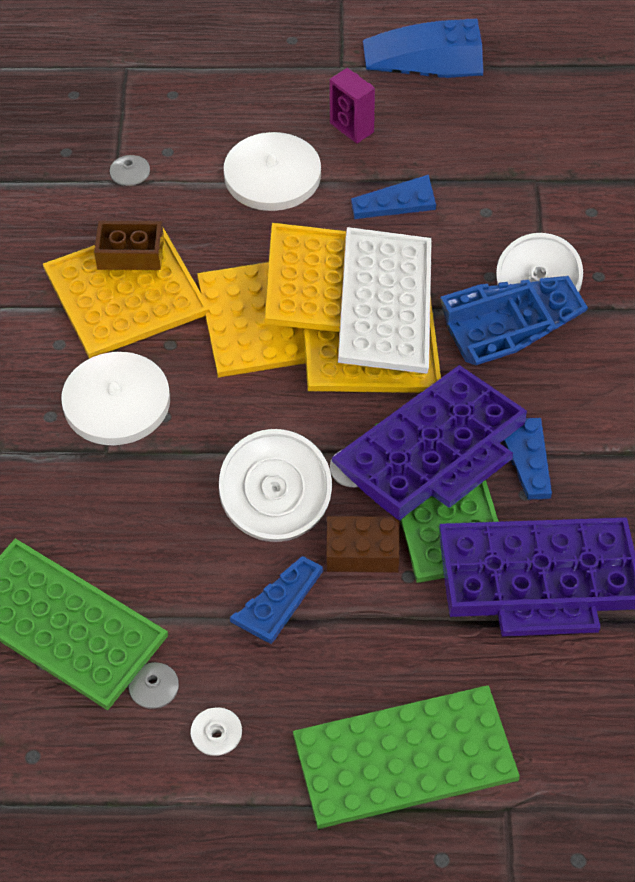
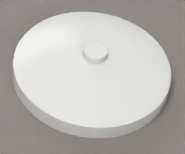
(539, 257)

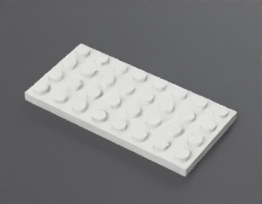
(385, 301)

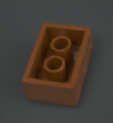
(129, 245)
(362, 544)

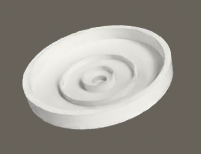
(272, 171)
(115, 398)
(275, 485)

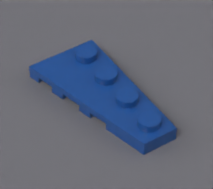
(401, 198)
(530, 459)
(276, 604)

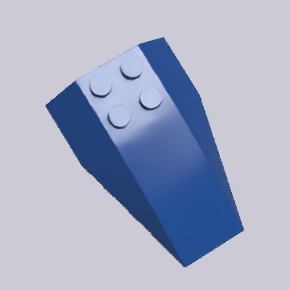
(435, 47)
(508, 317)

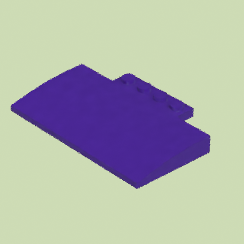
(434, 445)
(539, 572)

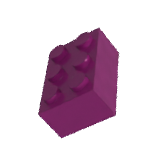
(352, 105)

